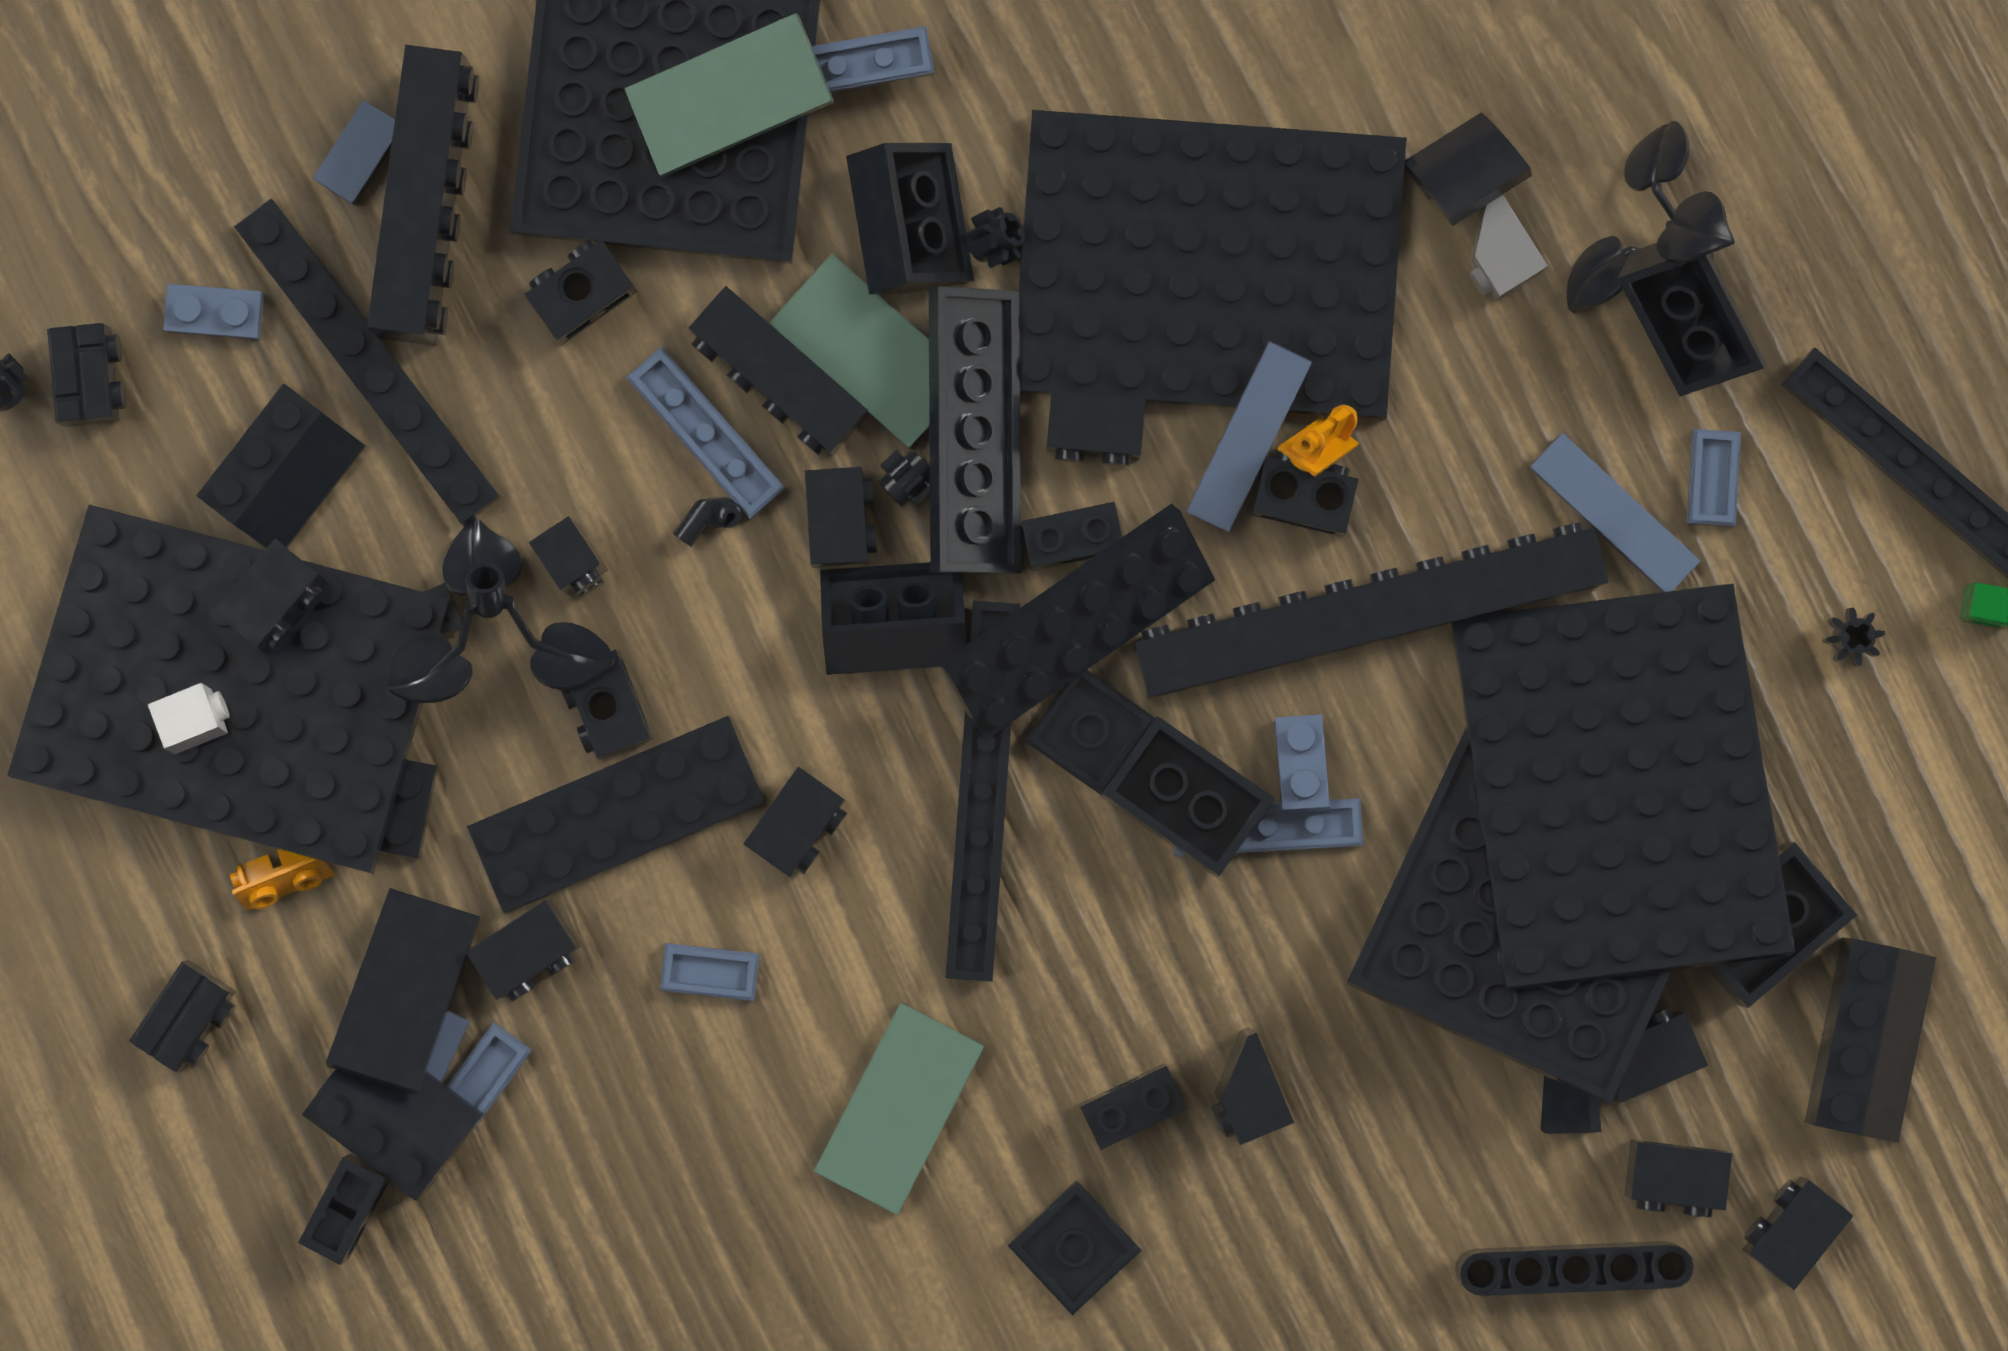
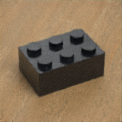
(1187, 797)
(1814, 916)

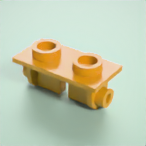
(1322, 441)
(261, 885)

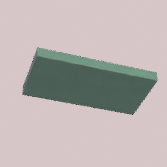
(729, 95)
(862, 347)
(899, 1108)

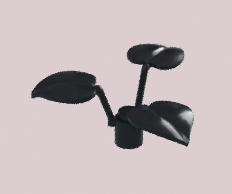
(1694, 230)
(482, 568)

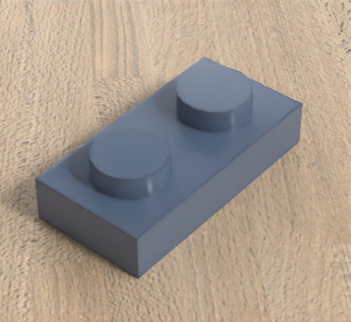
(213, 312)
(1302, 764)

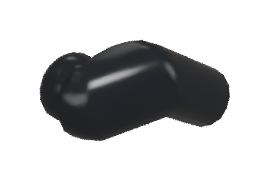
(707, 513)

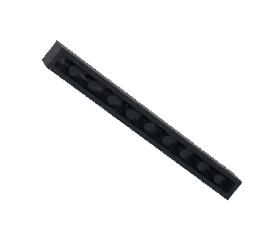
(1370, 612)

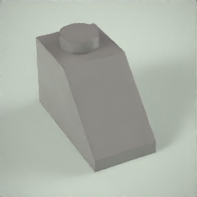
(1503, 252)

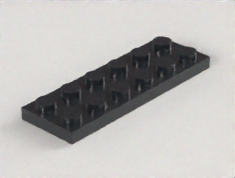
(974, 431)
(1078, 621)
(616, 814)

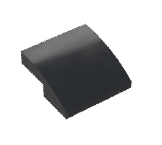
(1468, 168)

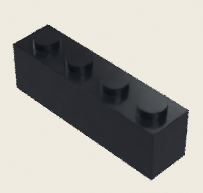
(778, 371)

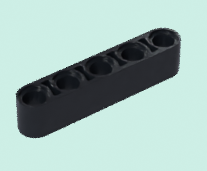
(1597, 1270)

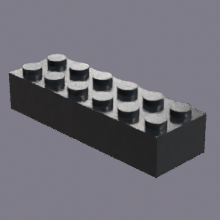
(422, 196)

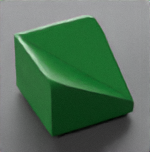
(1985, 605)

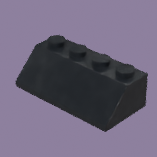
(1870, 1039)

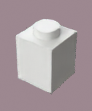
(189, 717)

